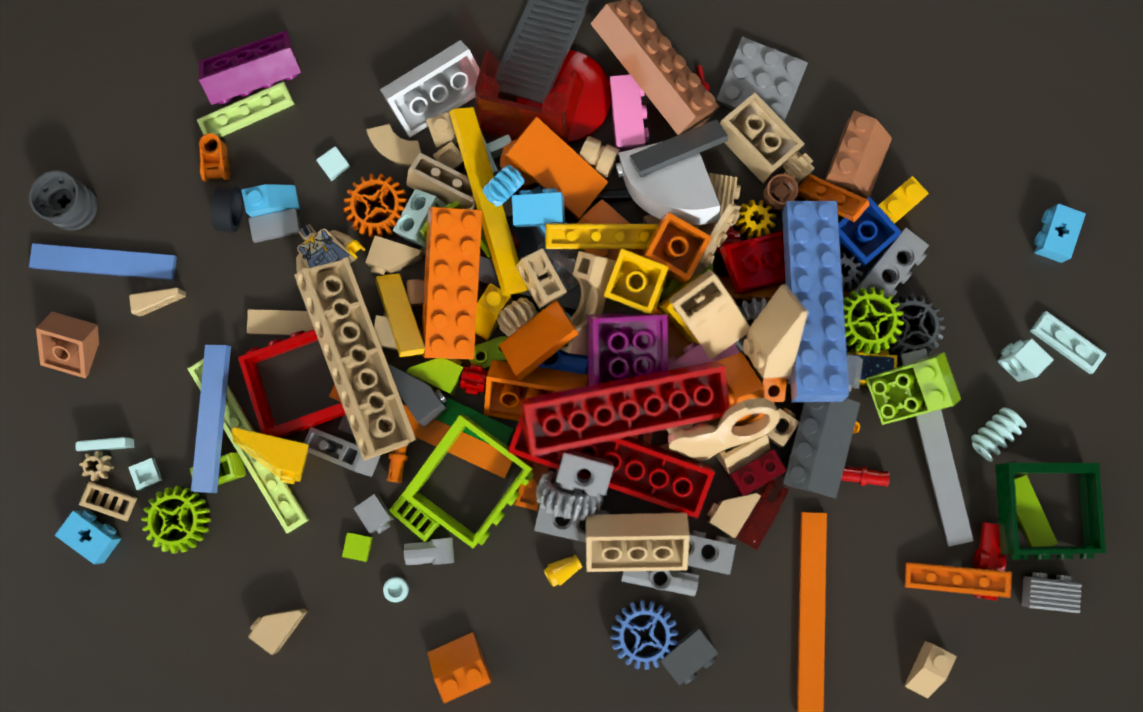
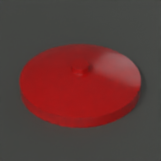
(594, 98)

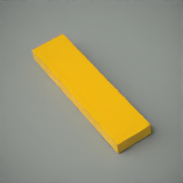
(399, 315)

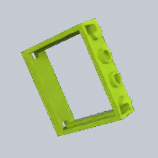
(413, 495)

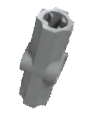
(676, 581)

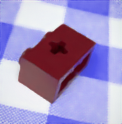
(757, 473)

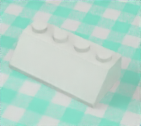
(433, 88)

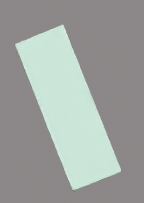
(1068, 342)

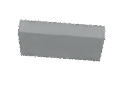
(274, 225)

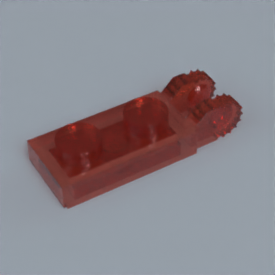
(761, 517)

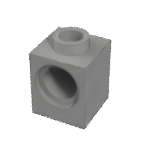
(374, 514)

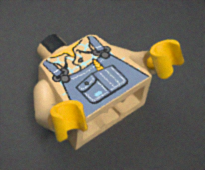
(325, 247)

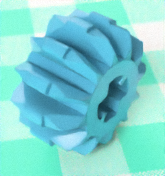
(503, 185)

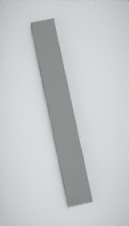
(942, 469)

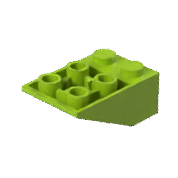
(913, 389)

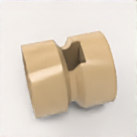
(599, 156)

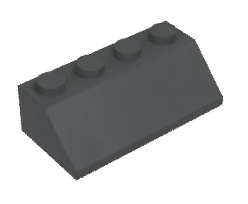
(822, 446)

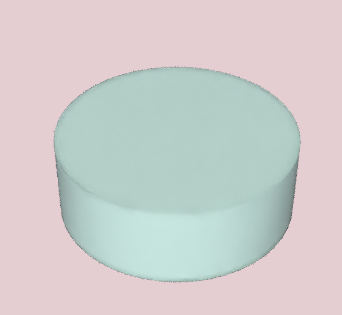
(396, 589)

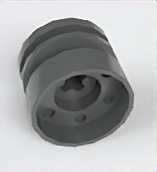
(63, 200)

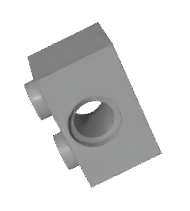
(599, 467)

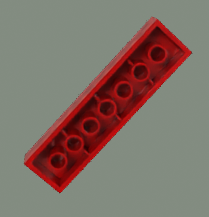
(624, 407)
(638, 470)

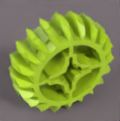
(871, 330)
(159, 509)

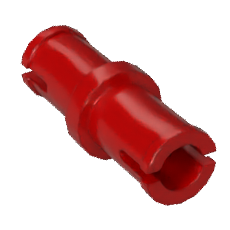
(866, 476)

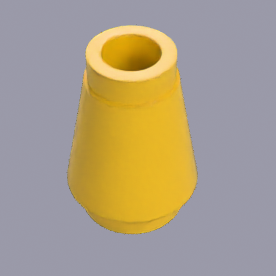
(562, 570)

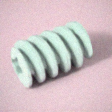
(996, 432)

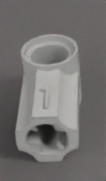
(434, 551)

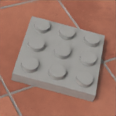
(764, 72)

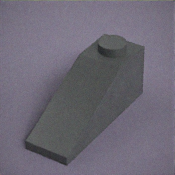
(419, 397)

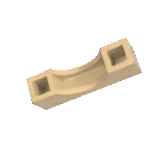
(593, 276)

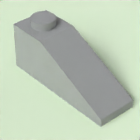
(339, 452)

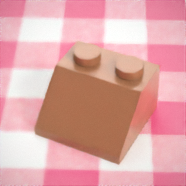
(67, 344)

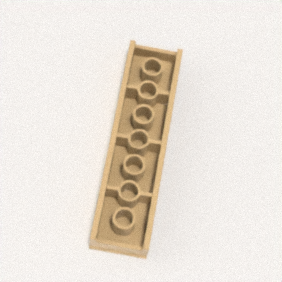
(355, 358)

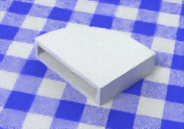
(677, 189)

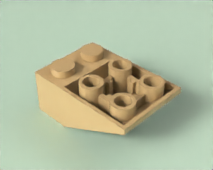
(710, 314)

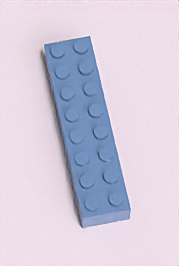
(816, 281)

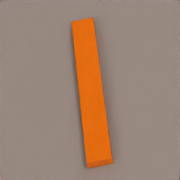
(465, 446)
(811, 612)

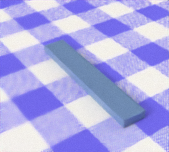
(103, 261)
(211, 418)

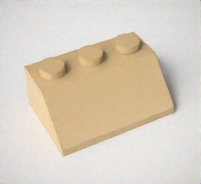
(760, 137)

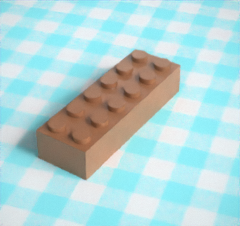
(655, 65)

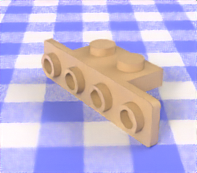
(718, 233)

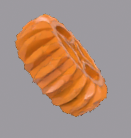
(380, 196)

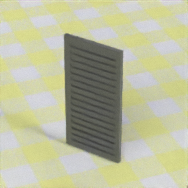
(540, 47)

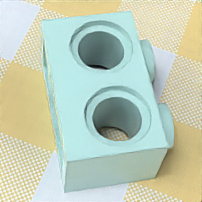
(415, 216)
(1024, 359)

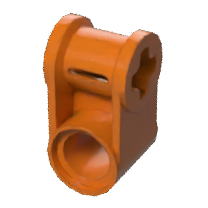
(213, 163)

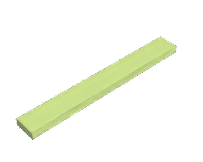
(275, 492)

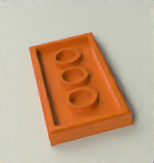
(556, 166)

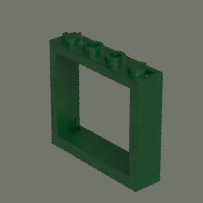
(1090, 503)

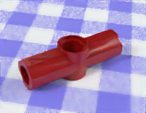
(989, 553)

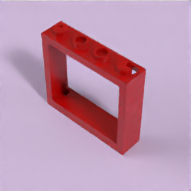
(258, 394)

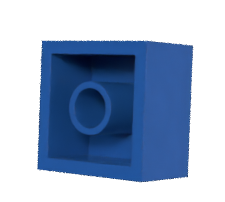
(867, 234)

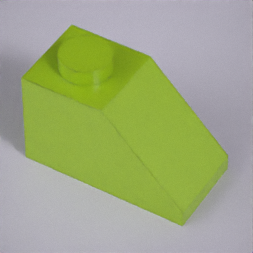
(440, 373)

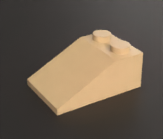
(776, 335)

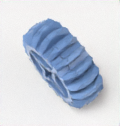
(638, 645)

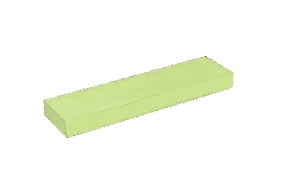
(247, 111)

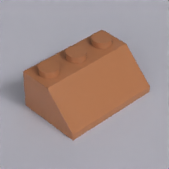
(859, 155)

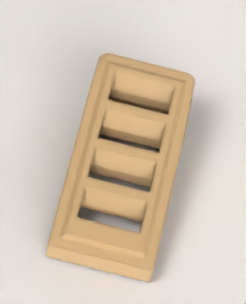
(150, 301)
(88, 494)

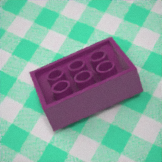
(626, 346)

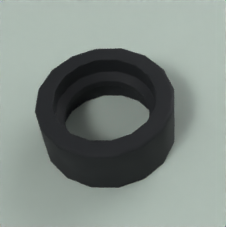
(227, 208)

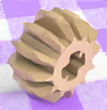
(516, 315)

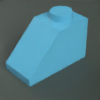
(269, 199)

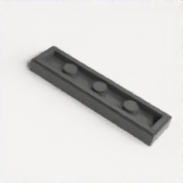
(678, 148)

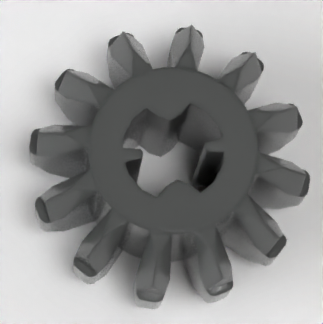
(852, 274)

